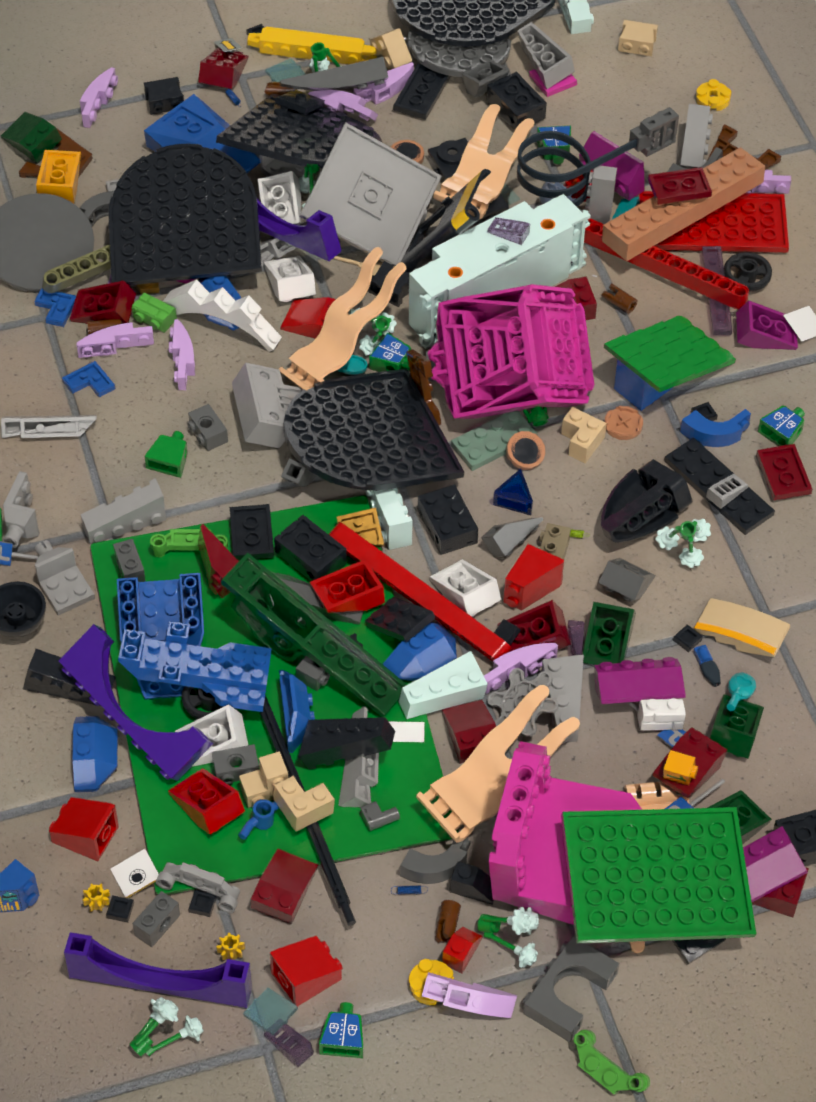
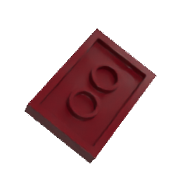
(679, 185)
(784, 472)

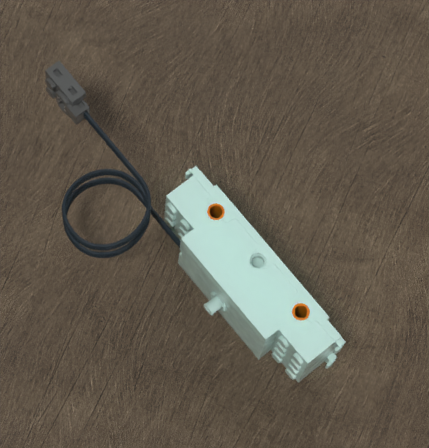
(553, 249)

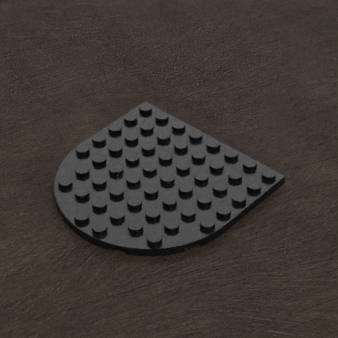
(468, 21)
(289, 134)
(183, 218)
(369, 433)

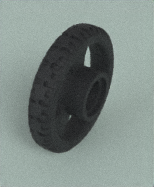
(748, 270)
(191, 701)

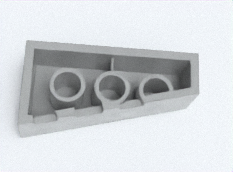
(695, 136)
(601, 193)
(565, 688)

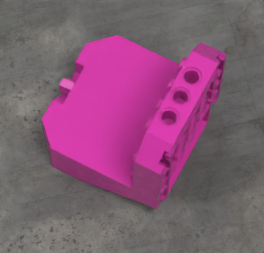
(512, 351)
(529, 837)

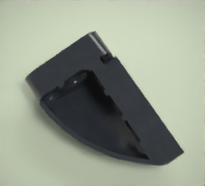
(644, 502)

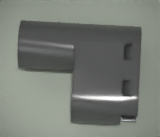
(375, 817)

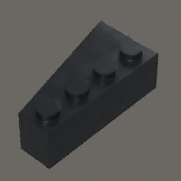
(48, 678)
(344, 738)

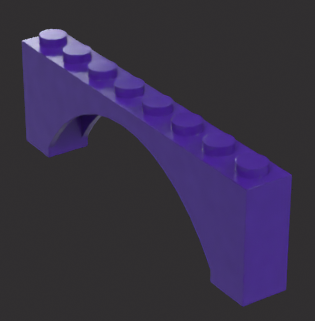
(316, 237)
(90, 667)
(221, 984)

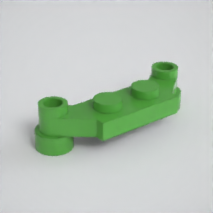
(179, 540)
(604, 1069)

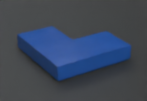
(59, 305)
(92, 376)

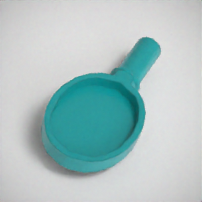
(354, 365)
(740, 687)

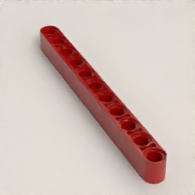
(677, 270)
(421, 594)

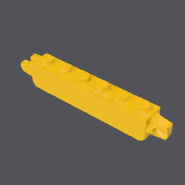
(298, 45)

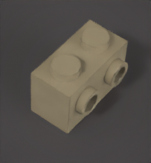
(555, 540)

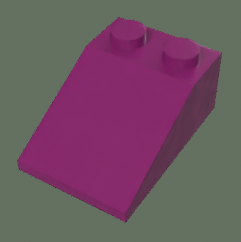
(764, 328)

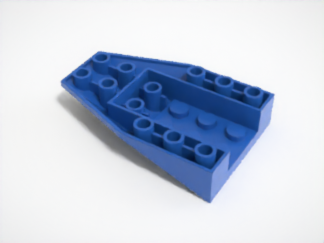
(195, 124)
(149, 609)

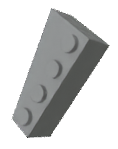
(545, 55)
(125, 513)

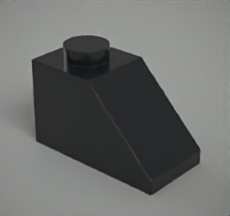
(471, 883)

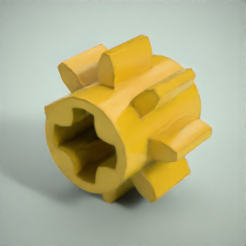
(96, 897)
(230, 941)

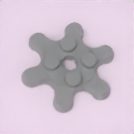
(516, 692)

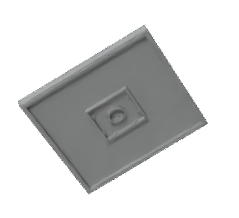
(372, 194)

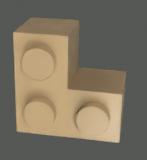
(392, 48)
(585, 433)
(260, 783)
(303, 807)

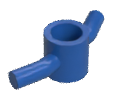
(260, 821)

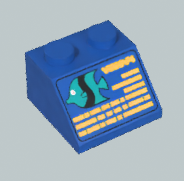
(17, 888)

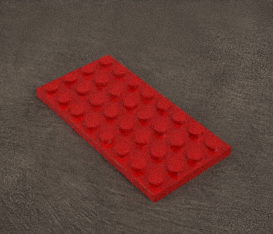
(743, 225)

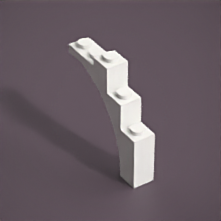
(219, 303)

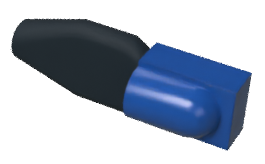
(707, 665)

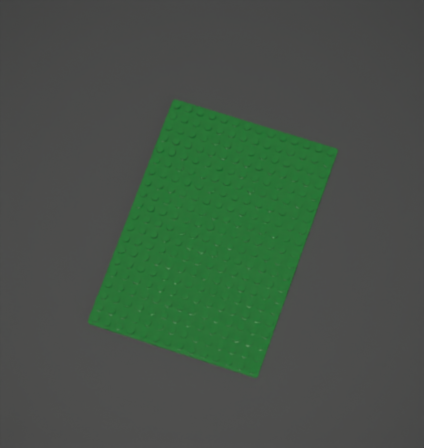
(167, 827)

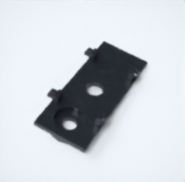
(448, 164)

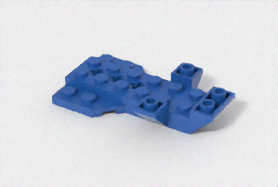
(231, 673)

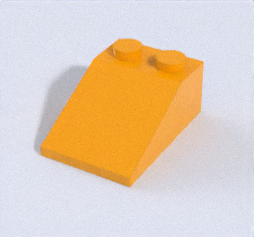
(59, 174)

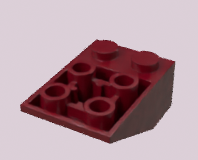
(222, 68)

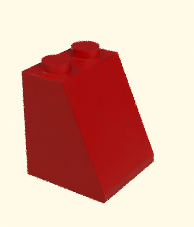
(532, 577)
(85, 827)
(305, 969)

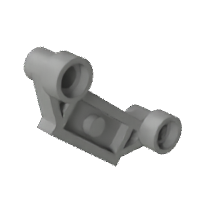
(202, 880)

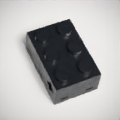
(516, 100)
(447, 519)
(310, 549)
(802, 832)

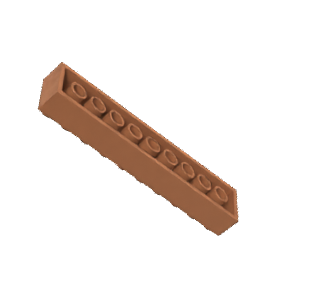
(653, 223)

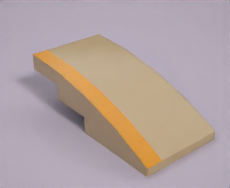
(743, 627)

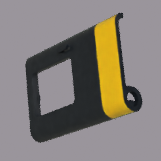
(453, 222)

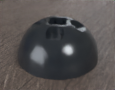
(20, 609)

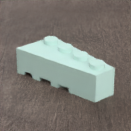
(577, 15)
(392, 517)
(444, 688)

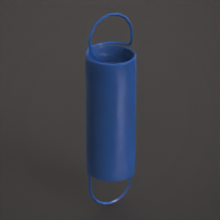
(233, 97)
(409, 889)

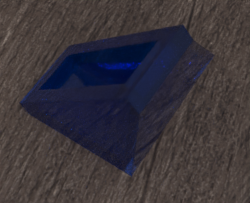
(514, 495)

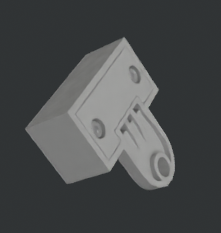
(262, 403)

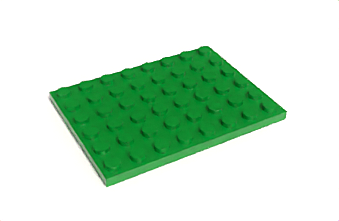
(657, 875)

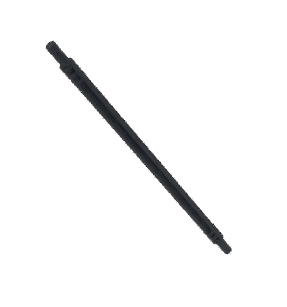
(314, 831)

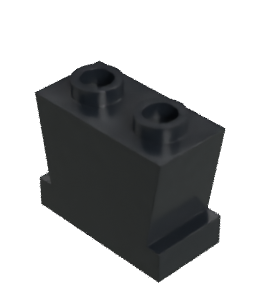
(163, 94)
(401, 287)

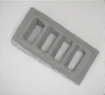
(721, 500)

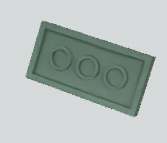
(490, 439)

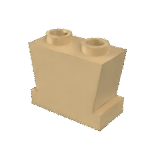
(637, 37)

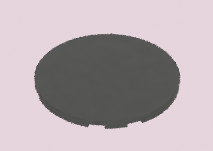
(455, 59)
(38, 236)

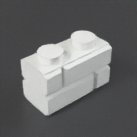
(661, 714)

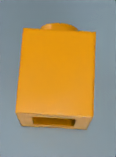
(680, 768)

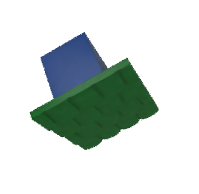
(662, 358)

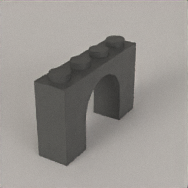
(577, 960)

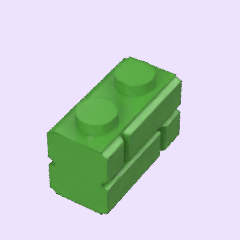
(154, 312)

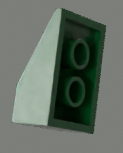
(32, 136)
(608, 634)
(737, 728)
(750, 815)

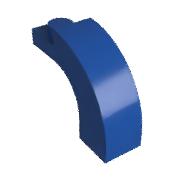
(715, 433)

